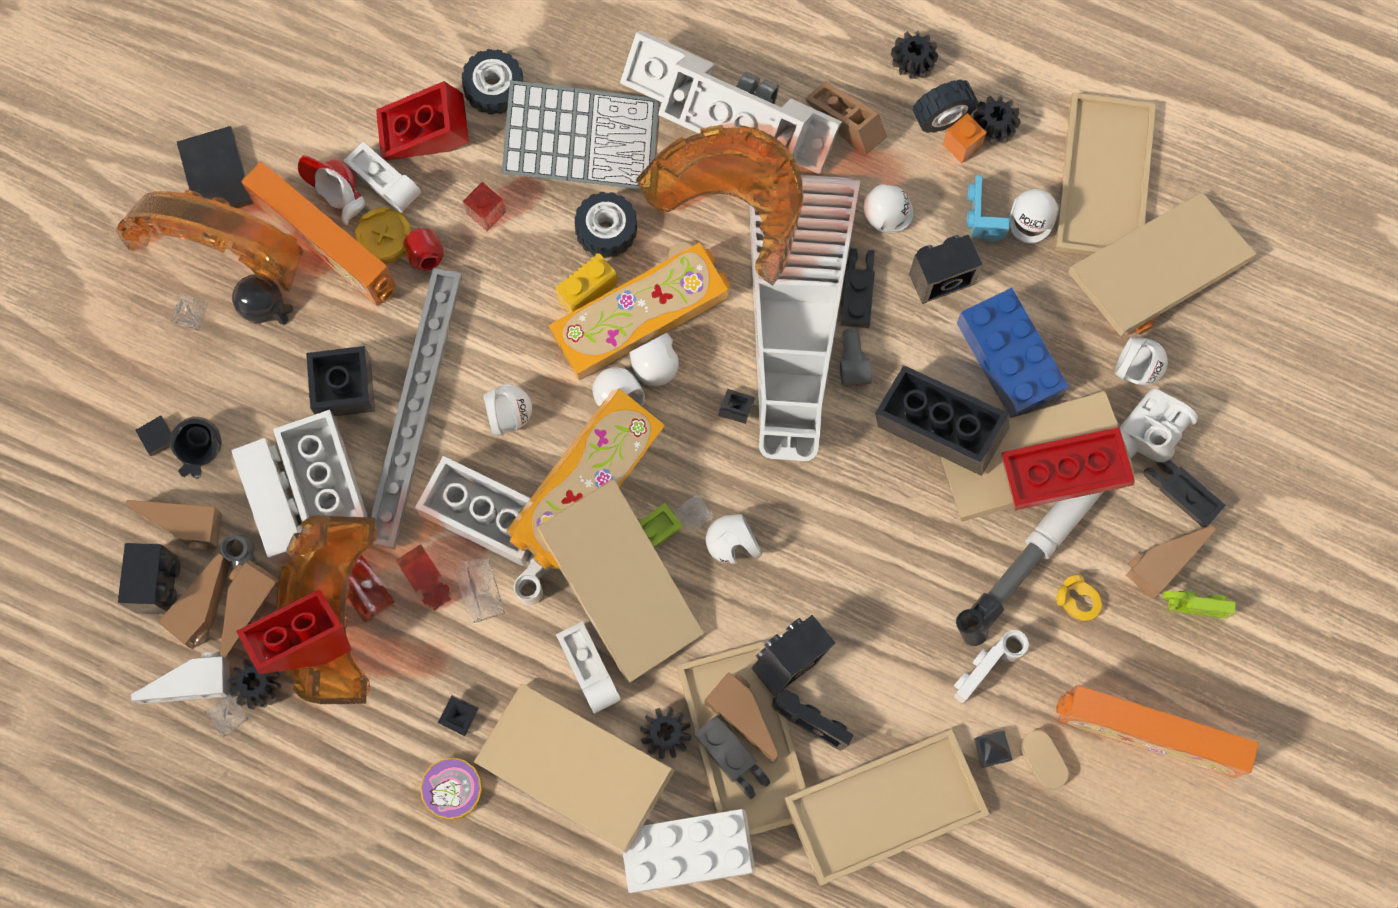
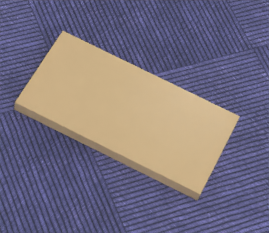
(1104, 172)
(1161, 263)
(991, 492)
(619, 580)
(574, 767)
(885, 807)
(767, 809)

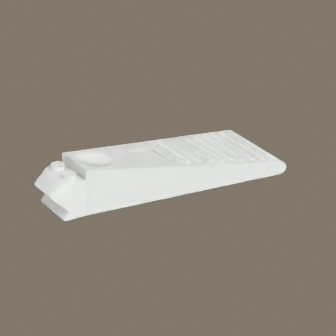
(799, 318)

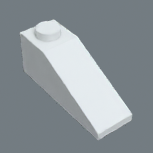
(193, 680)

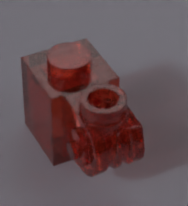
(424, 576)

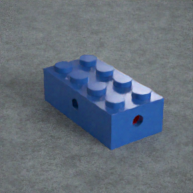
(1012, 354)

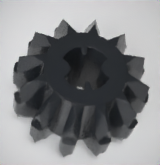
(914, 54)
(1000, 111)
(246, 693)
(655, 730)

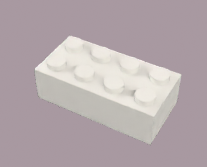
(319, 467)
(473, 508)
(689, 852)

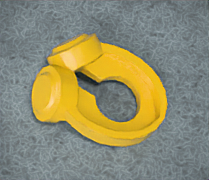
(1077, 584)

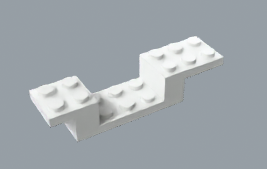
(701, 101)

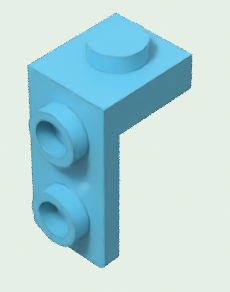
(989, 228)

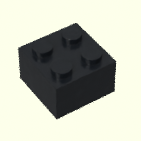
(945, 268)
(340, 381)
(148, 578)
(792, 654)

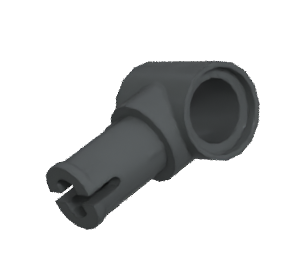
(854, 367)
(247, 554)

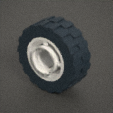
(487, 66)
(945, 105)
(600, 209)

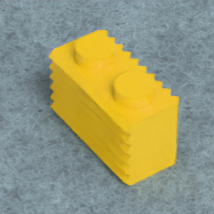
(586, 284)

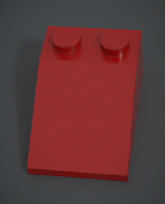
(423, 123)
(295, 636)

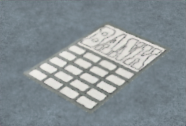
(578, 134)

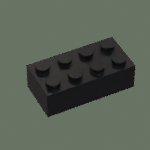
(942, 420)

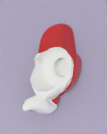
(334, 183)

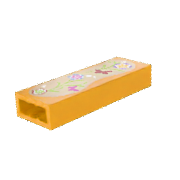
(640, 310)
(601, 452)

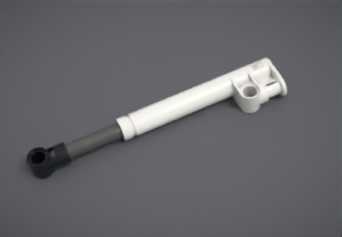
(1152, 421)

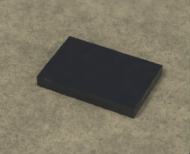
(215, 166)

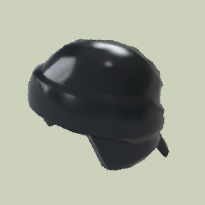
(260, 300)
(195, 443)

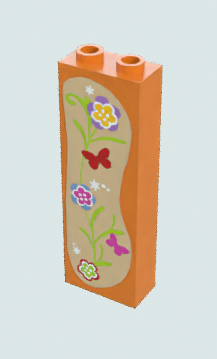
(319, 234)
(1157, 731)

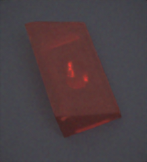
(367, 591)

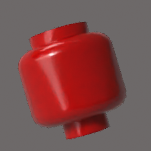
(423, 249)

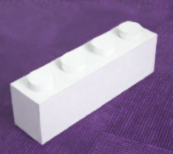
(268, 496)

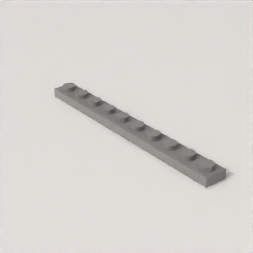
(414, 406)

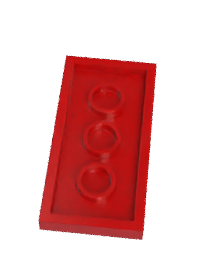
(1067, 468)

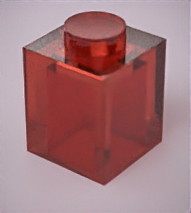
(484, 206)

